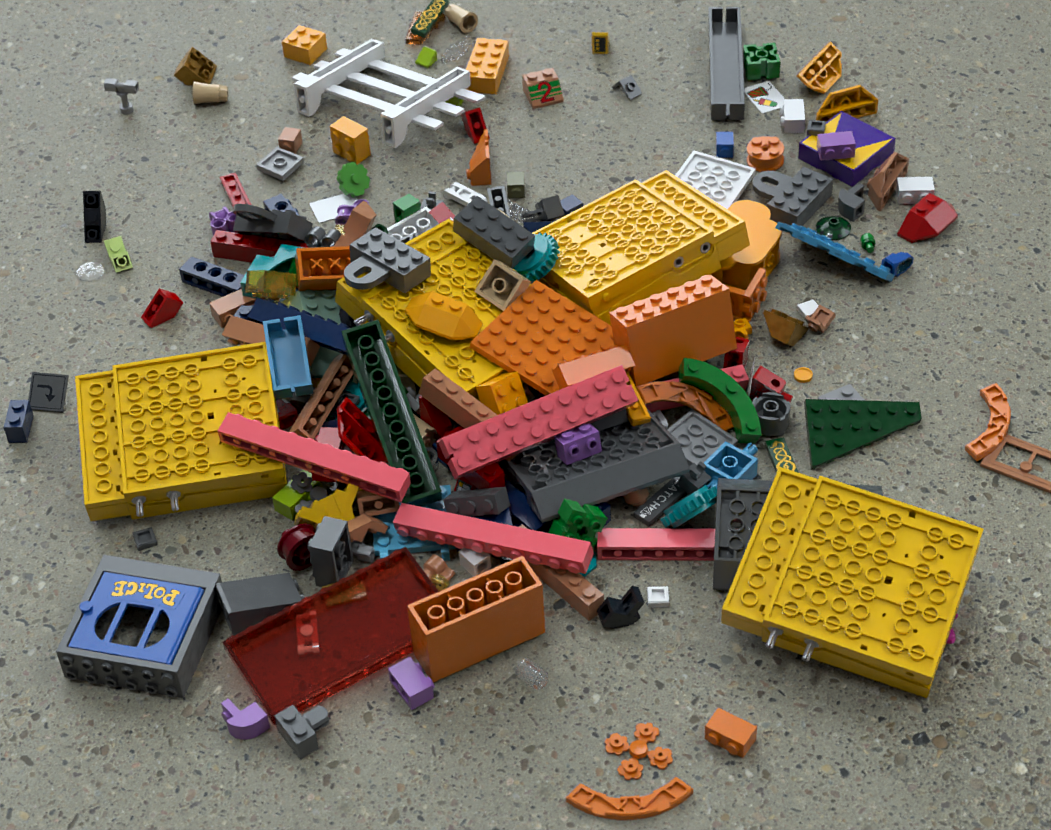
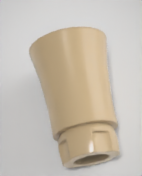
(462, 18)
(209, 93)

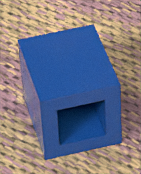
(724, 144)

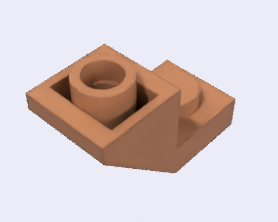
(360, 525)

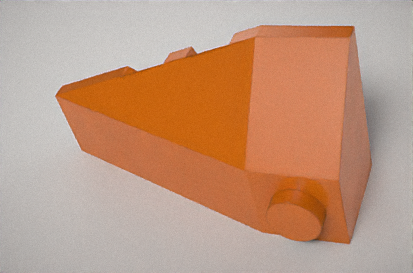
(480, 163)

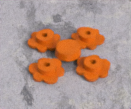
(638, 749)

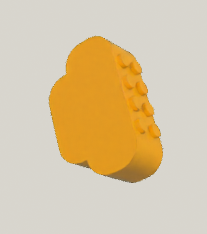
(763, 249)

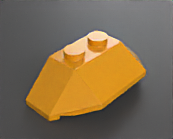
(822, 69)
(853, 101)
(443, 316)

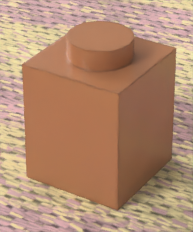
(290, 139)

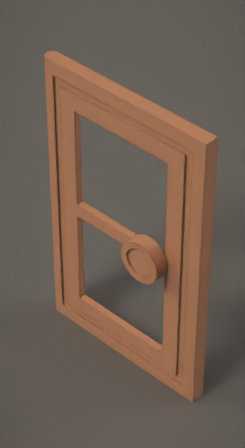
(1020, 475)

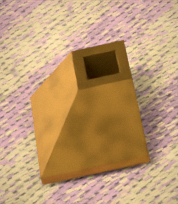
(195, 68)
(784, 327)

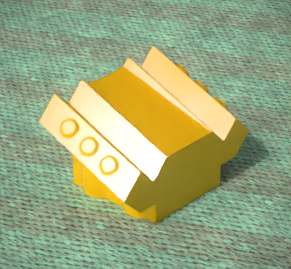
(335, 506)

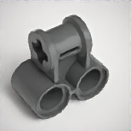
(322, 239)

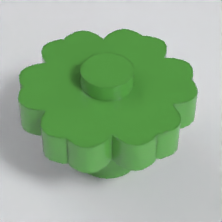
(353, 179)

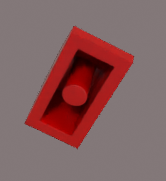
(474, 124)
(162, 308)

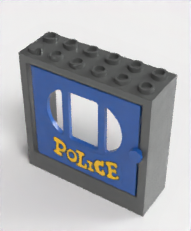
(148, 586)

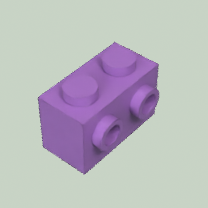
(836, 145)
(578, 443)
(411, 682)

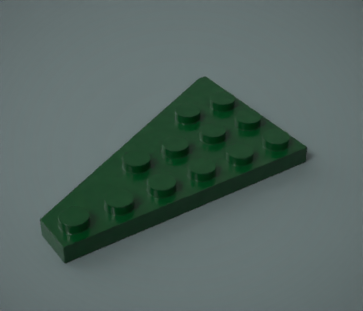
(845, 425)

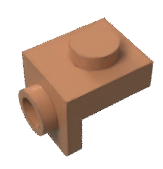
(820, 319)

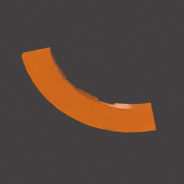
(688, 396)
(997, 427)
(630, 806)

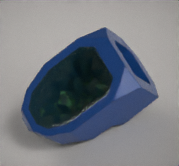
(898, 262)

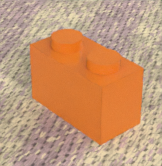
(730, 732)

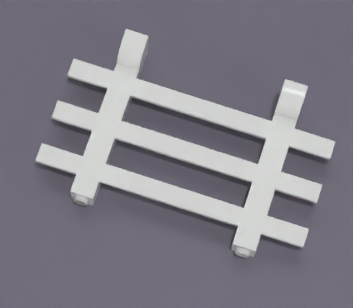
(393, 117)

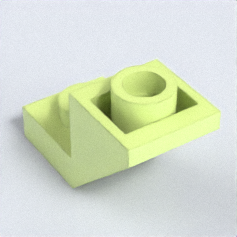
(117, 254)

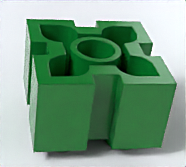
(761, 61)
(578, 521)

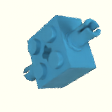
(731, 463)

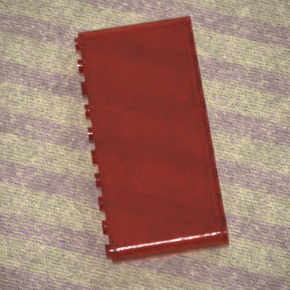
(351, 637)

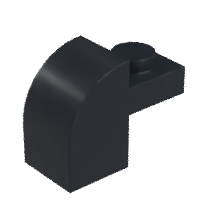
(621, 612)

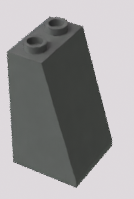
(253, 599)

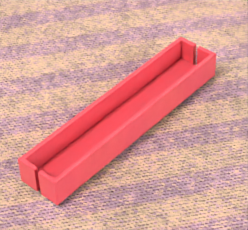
(537, 421)

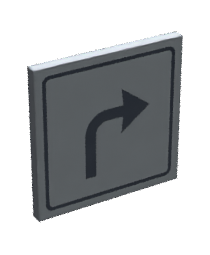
(48, 391)

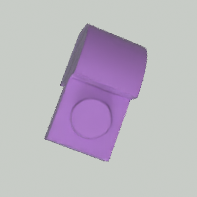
(245, 723)

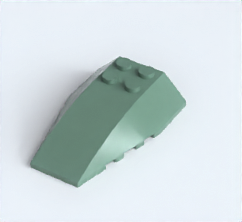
(323, 304)

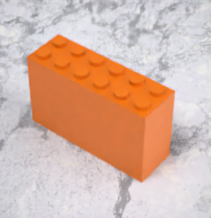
(675, 325)
(477, 618)

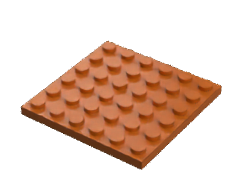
(540, 333)

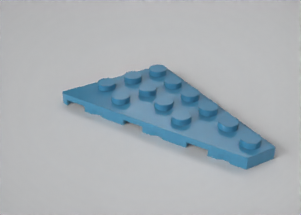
(836, 249)

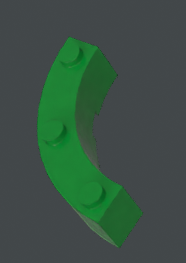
(727, 394)

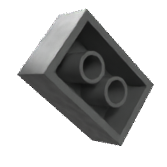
(330, 551)

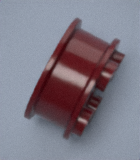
(294, 546)

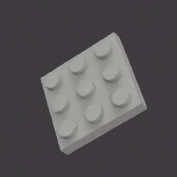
(699, 437)

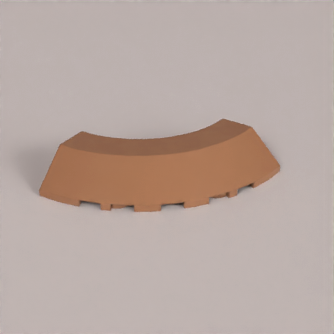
(357, 225)

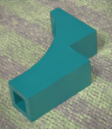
(280, 262)

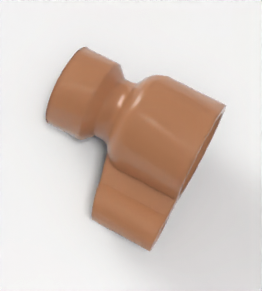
(437, 565)

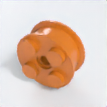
(765, 153)

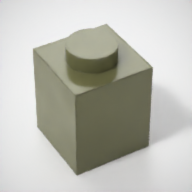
(515, 185)

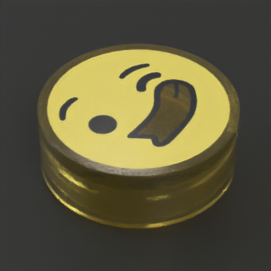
(440, 582)

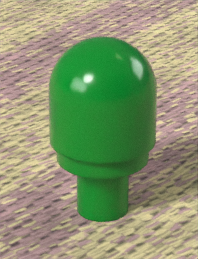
(868, 242)

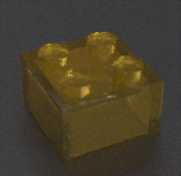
(271, 284)

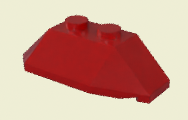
(927, 219)
(358, 431)

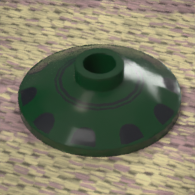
(833, 227)

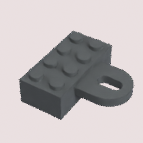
(793, 198)
(274, 224)
(385, 261)

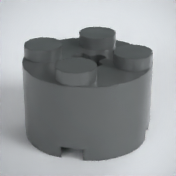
(772, 413)

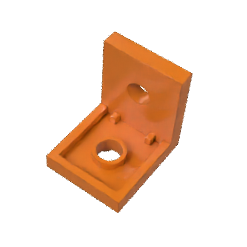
(747, 302)

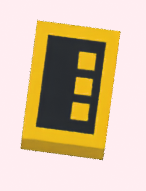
(600, 42)

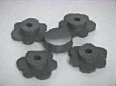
(316, 493)

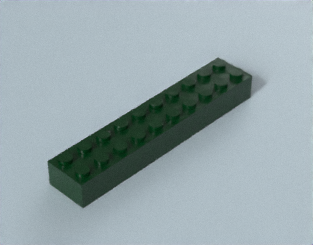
(391, 411)

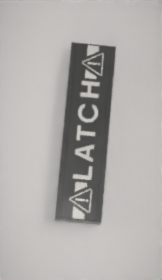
(660, 501)

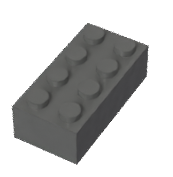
(493, 232)

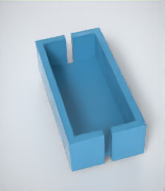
(288, 357)

